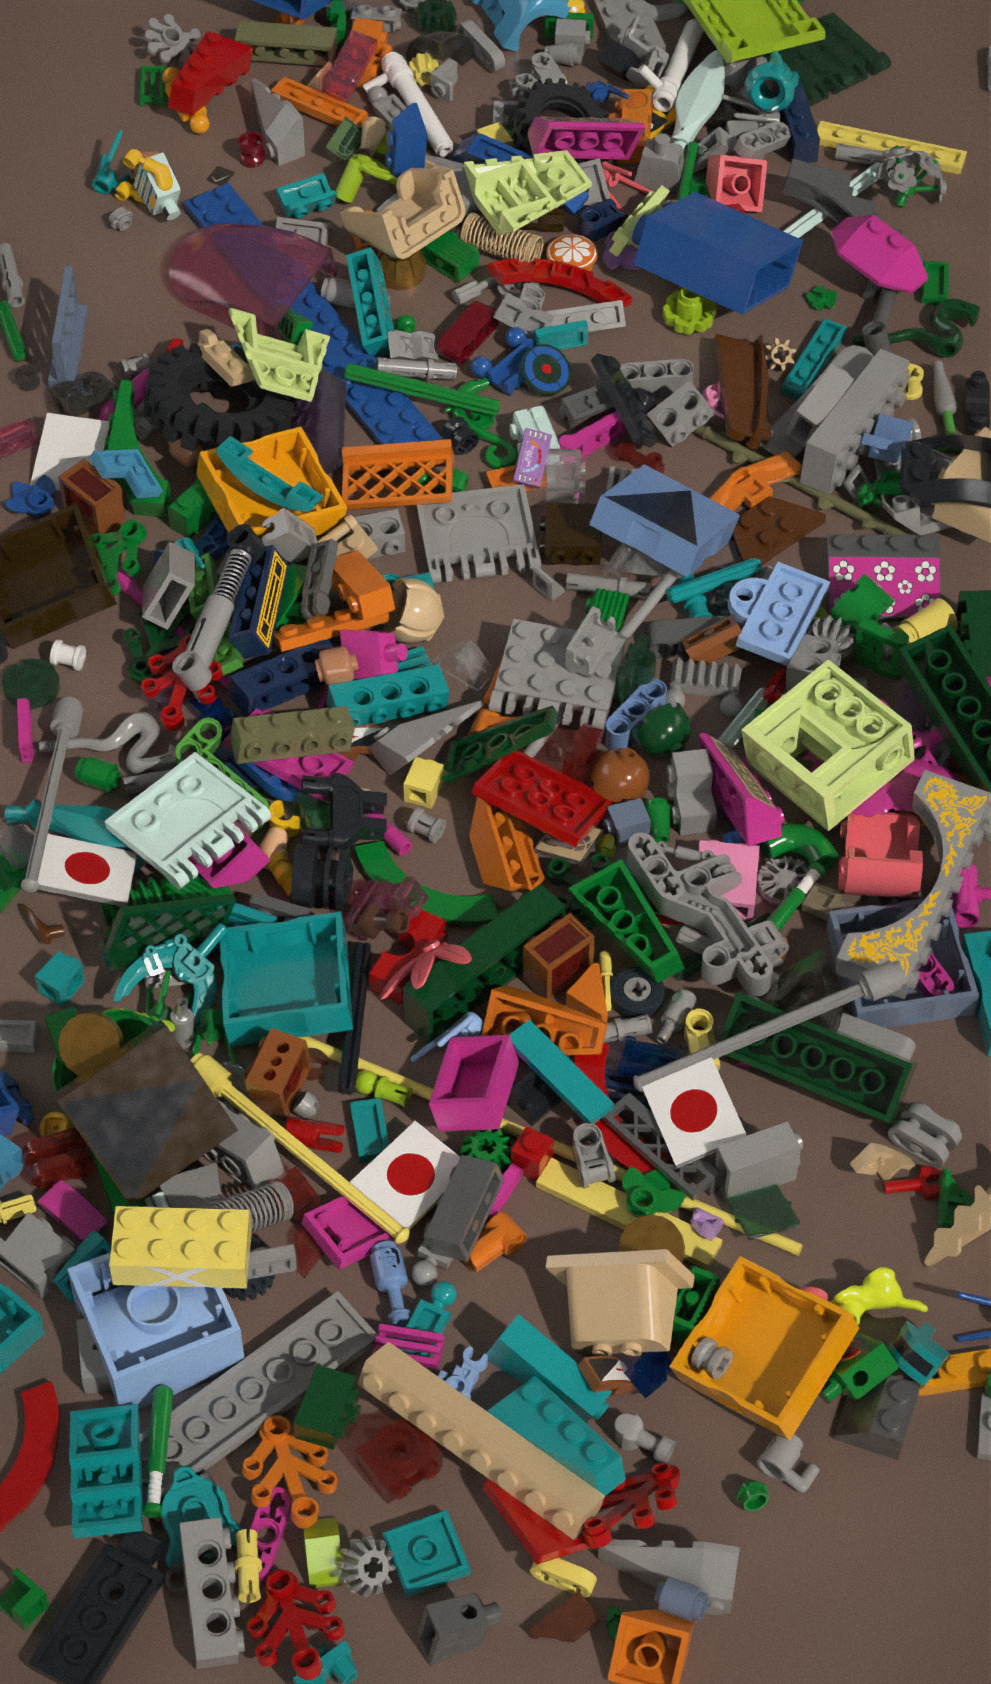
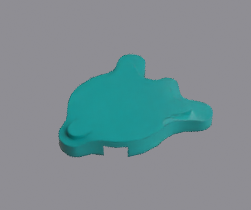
(192, 1500)

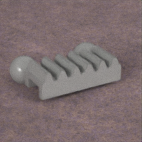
(707, 681)

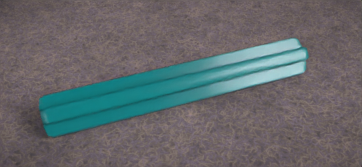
(714, 580)

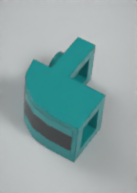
(917, 1352)

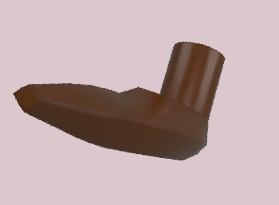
(43, 932)

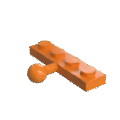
(318, 103)
(322, 628)

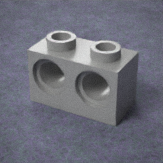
(678, 410)
(384, 530)
(809, 656)

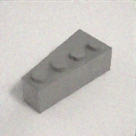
(248, 1153)

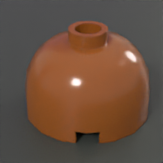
(620, 775)

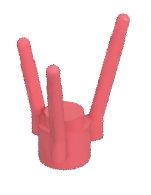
(612, 176)

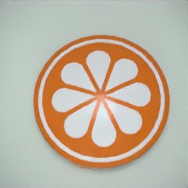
(573, 250)

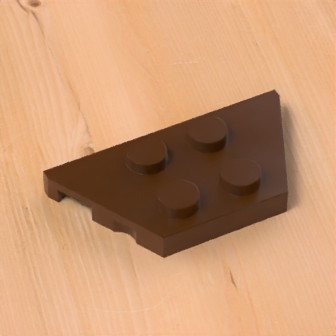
(773, 528)

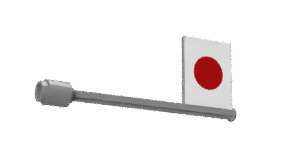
(66, 863)
(690, 1094)

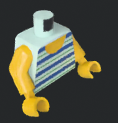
(153, 184)

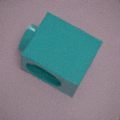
(60, 978)

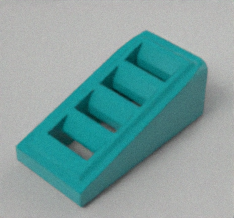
(92, 1245)

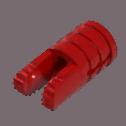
(309, 1134)

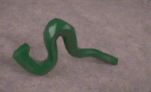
(941, 346)

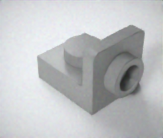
(444, 79)
(503, 112)

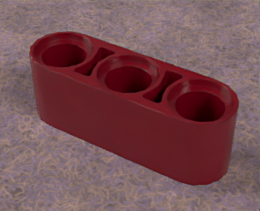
(468, 333)

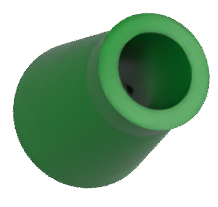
(659, 814)

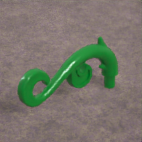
(482, 425)

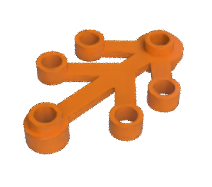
(289, 1467)

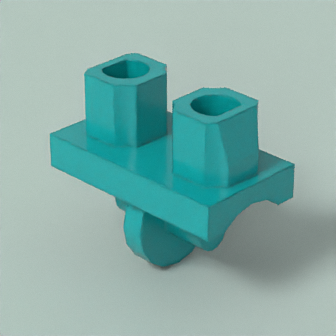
(335, 1662)

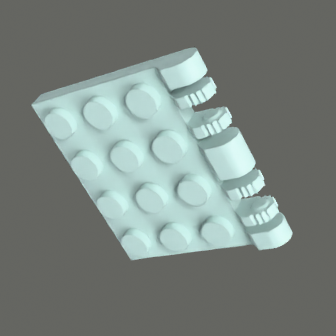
(183, 815)

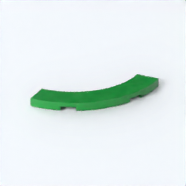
(455, 909)

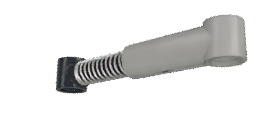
(194, 663)

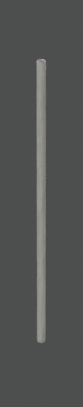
(626, 632)

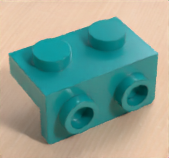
(306, 196)

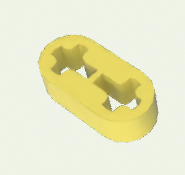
(565, 1576)

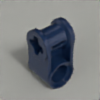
(600, 220)

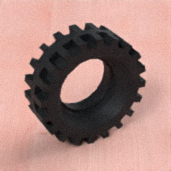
(553, 97)

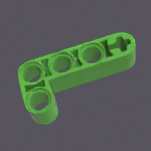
(205, 748)

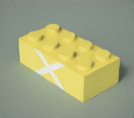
(180, 1247)

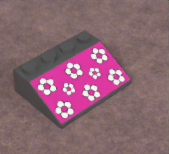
(899, 563)

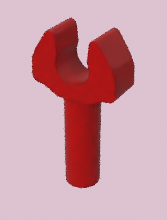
(918, 1184)

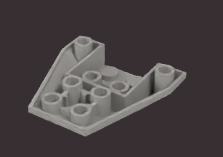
(907, 508)

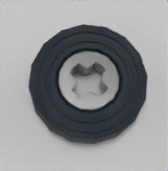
(627, 1002)

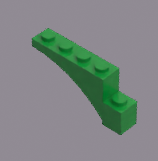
(123, 438)

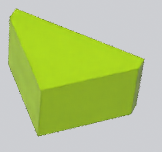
(323, 1553)

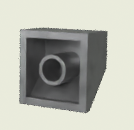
(879, 1417)

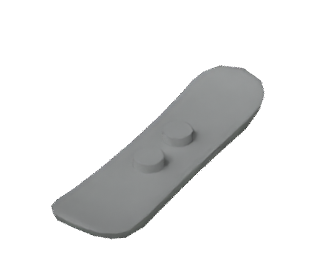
(851, 359)

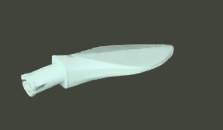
(698, 99)

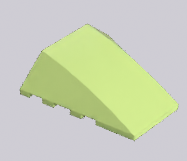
(524, 189)
(280, 364)

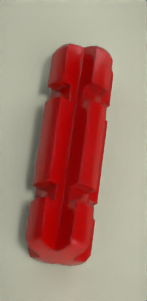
(776, 685)

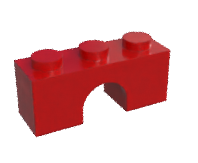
(420, 932)

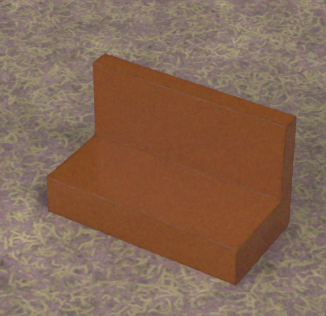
(713, 641)

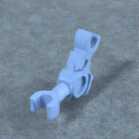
(465, 1376)

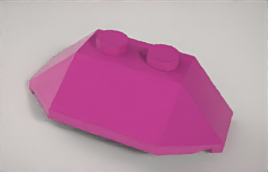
(879, 253)

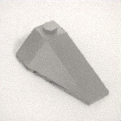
(279, 125)
(408, 740)
(704, 1565)

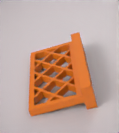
(397, 458)

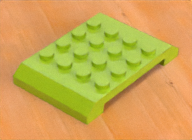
(754, 26)

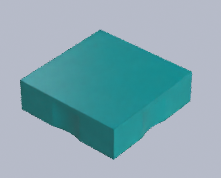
(286, 978)

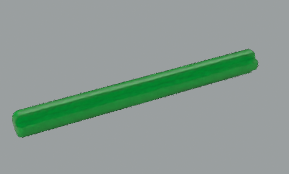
(422, 389)

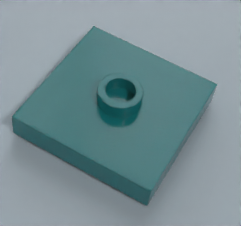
(426, 1553)

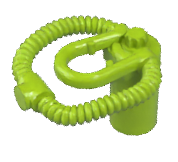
(354, 173)

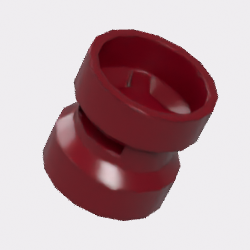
(251, 149)

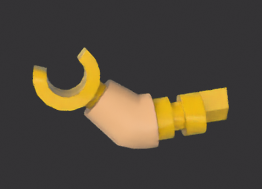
(275, 844)

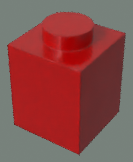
(532, 1152)

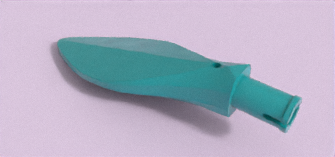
(74, 821)

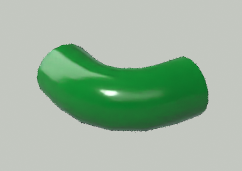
(804, 841)

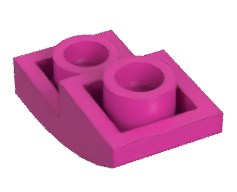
(72, 1210)

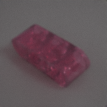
(349, 66)

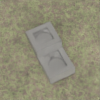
(412, 346)

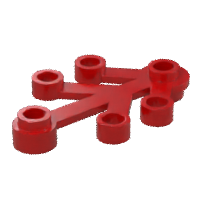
(176, 722)
(660, 1479)
(281, 1590)

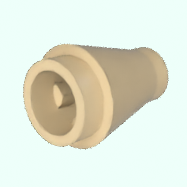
(372, 133)

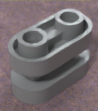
(925, 1134)

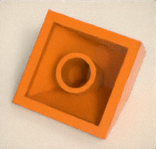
(650, 1648)

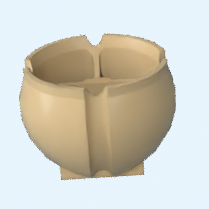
(416, 611)

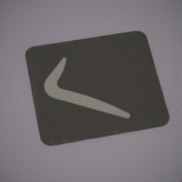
(220, 176)

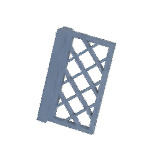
(68, 333)

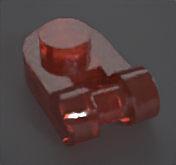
(304, 1197)

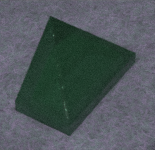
(311, 811)

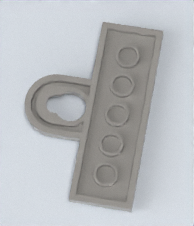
(618, 14)

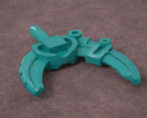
(187, 963)

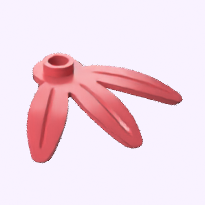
(423, 963)

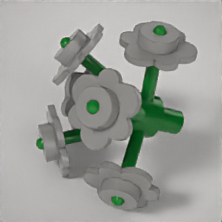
(906, 179)

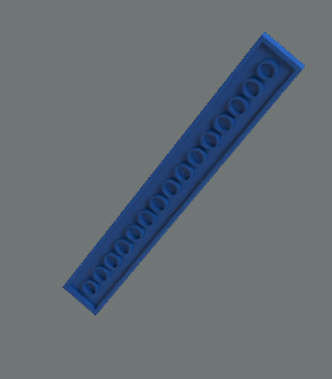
(382, 412)

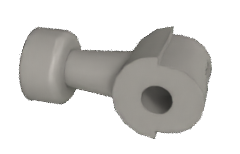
(631, 1435)

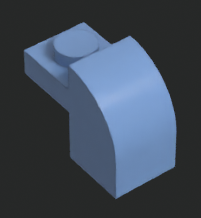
(888, 438)

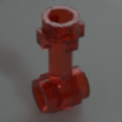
(627, 452)

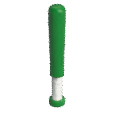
(796, 896)
(159, 1435)

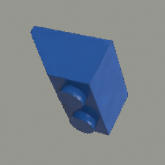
(406, 141)

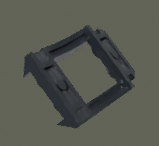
(916, 471)

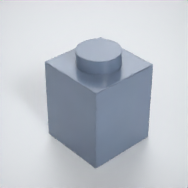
(626, 820)

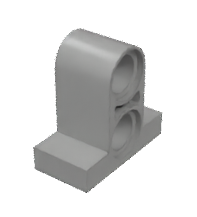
(525, 310)

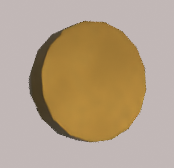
(403, 273)
(89, 1041)
(653, 1233)

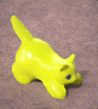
(878, 1292)

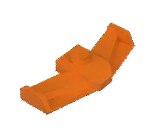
(752, 482)

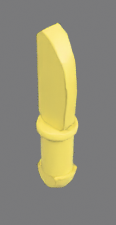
(606, 975)

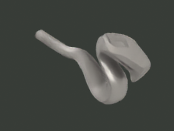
(135, 724)

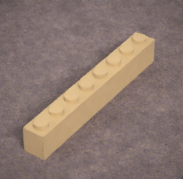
(480, 1440)

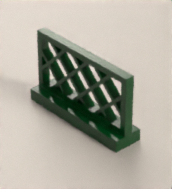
(122, 950)

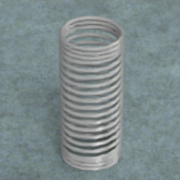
(269, 1202)

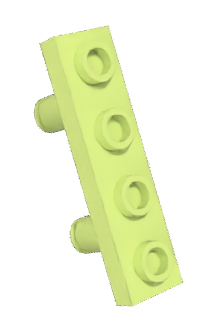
(623, 235)

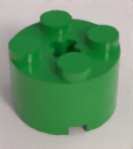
(862, 601)

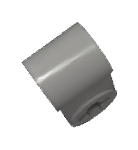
(545, 68)
(592, 1161)

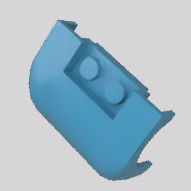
(514, 15)

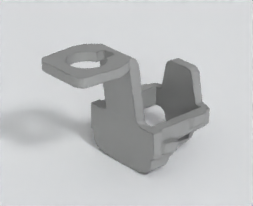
(654, 59)

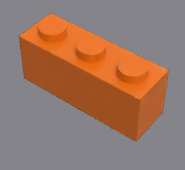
(361, 586)

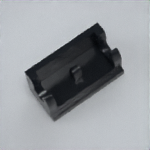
(532, 1098)

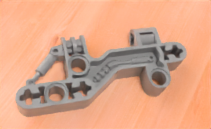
(735, 945)

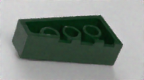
(974, 626)

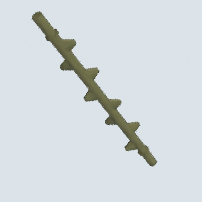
(743, 454)

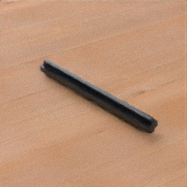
(352, 1038)

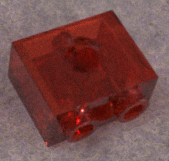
(393, 1476)

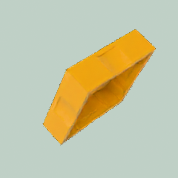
(288, 457)
(780, 1344)

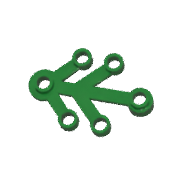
(128, 537)

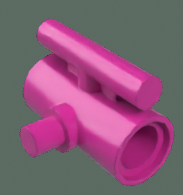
(967, 901)

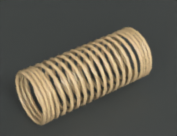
(475, 231)

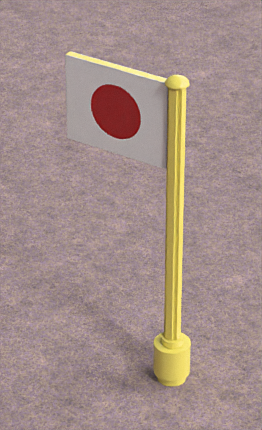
(389, 1190)

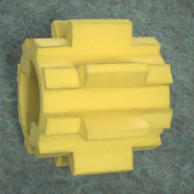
(422, 67)

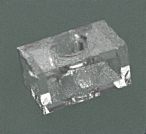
(564, 475)

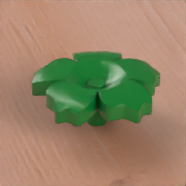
(822, 299)

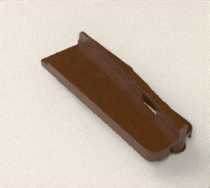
(744, 388)

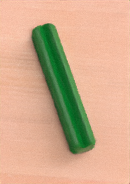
(11, 332)

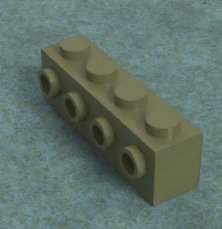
(289, 42)
(291, 734)

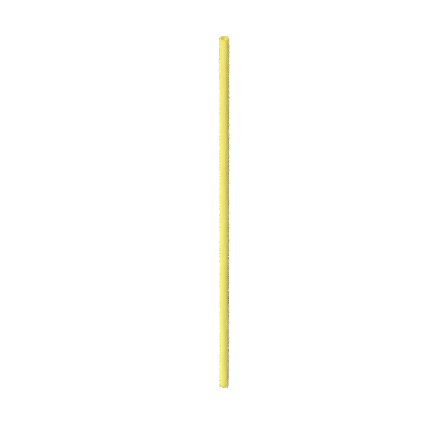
(559, 1148)

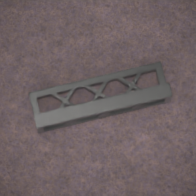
(642, 1121)

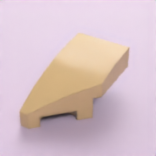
(881, 1160)

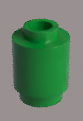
(98, 773)

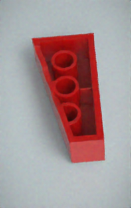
(207, 71)

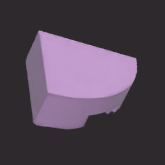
(706, 1223)

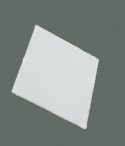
(66, 443)

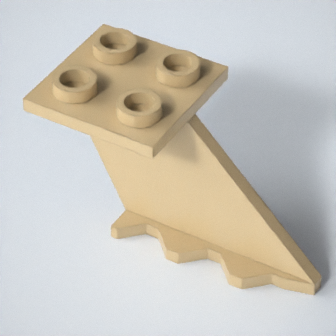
(968, 1225)

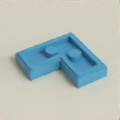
(129, 465)

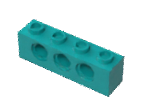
(370, 301)
(391, 695)

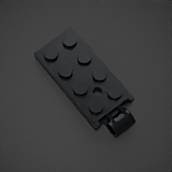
(92, 1624)

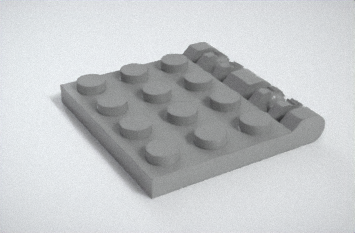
(478, 529)
(537, 673)

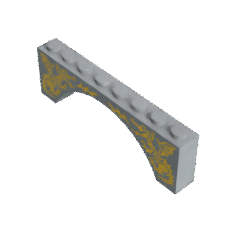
(955, 819)

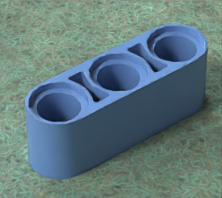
(630, 713)

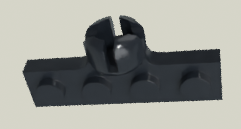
(629, 402)

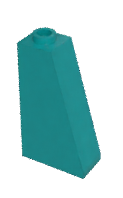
(528, 1353)

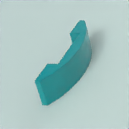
(262, 482)

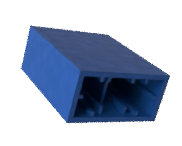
(716, 252)

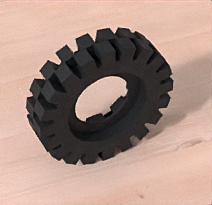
(174, 411)

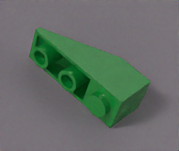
(292, 598)

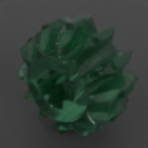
(435, 15)

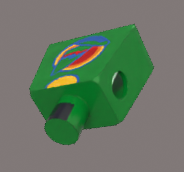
(859, 1369)

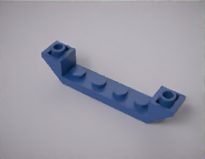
(481, 147)

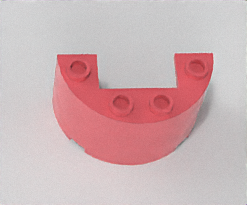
(881, 855)

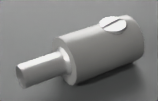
(676, 1013)
(184, 1023)

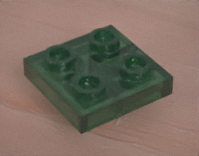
(638, 668)

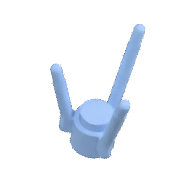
(467, 1026)

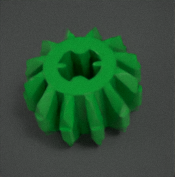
(488, 1147)

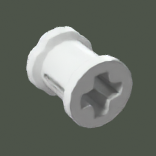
(68, 655)

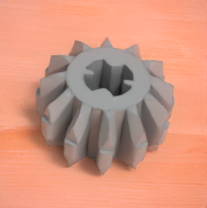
(834, 630)
(361, 1553)

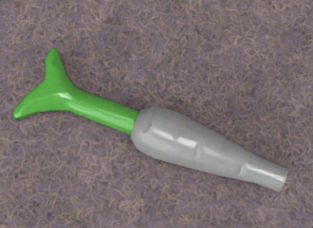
(944, 401)

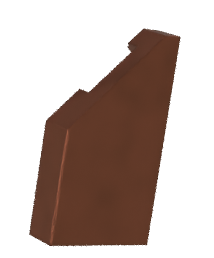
(567, 1621)

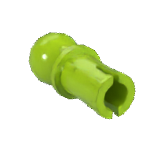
(368, 1082)

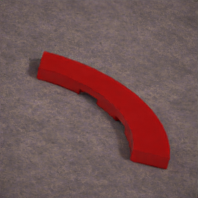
(557, 273)
(594, 1068)
(36, 1452)

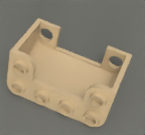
(964, 516)

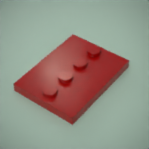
(542, 797)

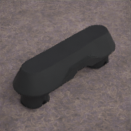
(977, 402)

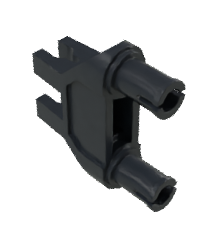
(347, 808)

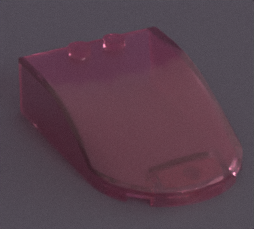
(246, 270)

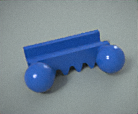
(506, 373)

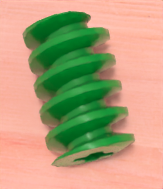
(139, 896)

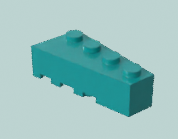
(561, 1434)

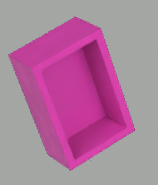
(474, 1083)

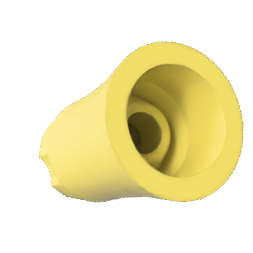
(928, 620)

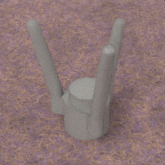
(762, 118)

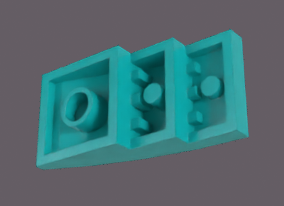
(106, 1471)

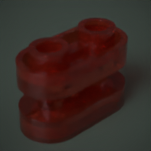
(57, 1158)

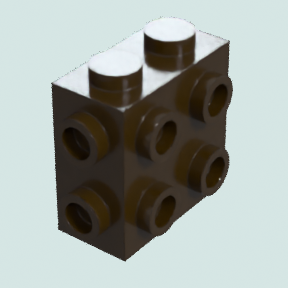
(569, 535)

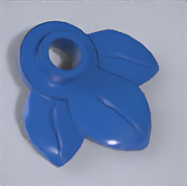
(32, 499)

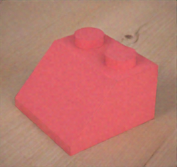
(737, 181)

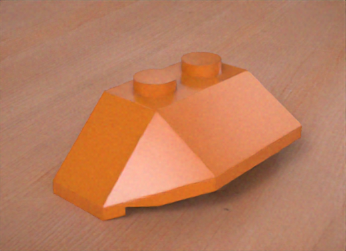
(504, 849)

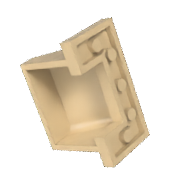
(621, 1299)

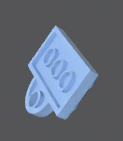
(777, 611)

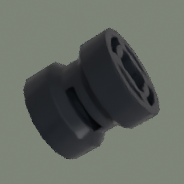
(461, 436)

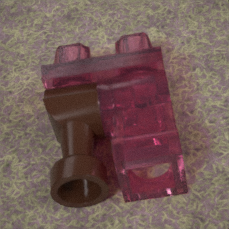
(384, 907)

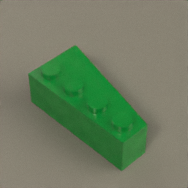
(624, 914)

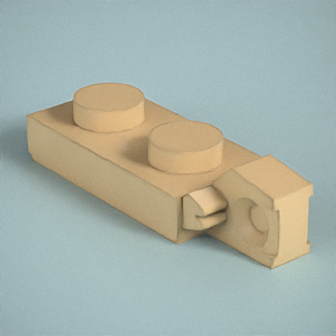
(224, 359)

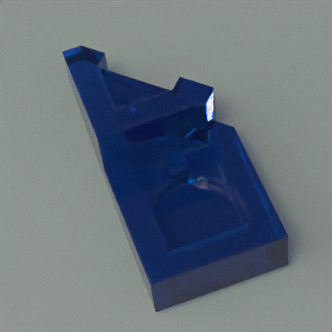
(216, 711)
(649, 1372)

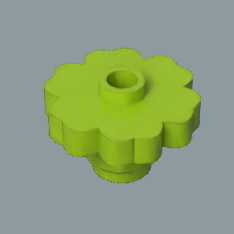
(688, 312)

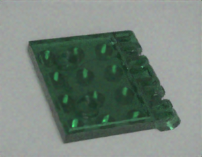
(833, 62)

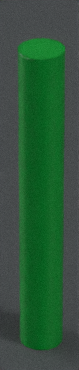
(688, 170)

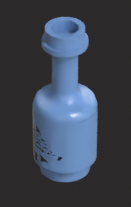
(390, 1278)

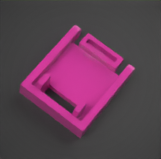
(349, 1226)

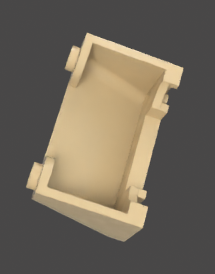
(425, 210)

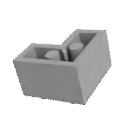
(691, 792)

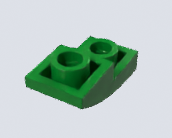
(337, 19)

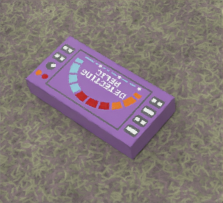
(532, 458)

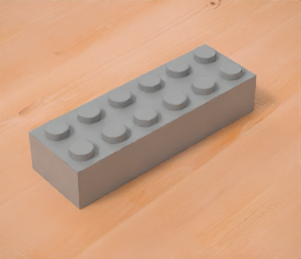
(838, 439)

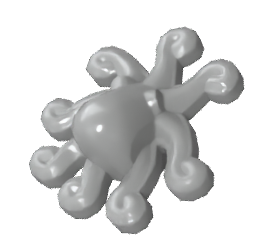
(170, 40)

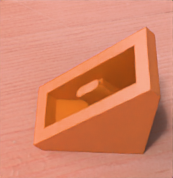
(588, 994)

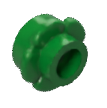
(752, 1495)

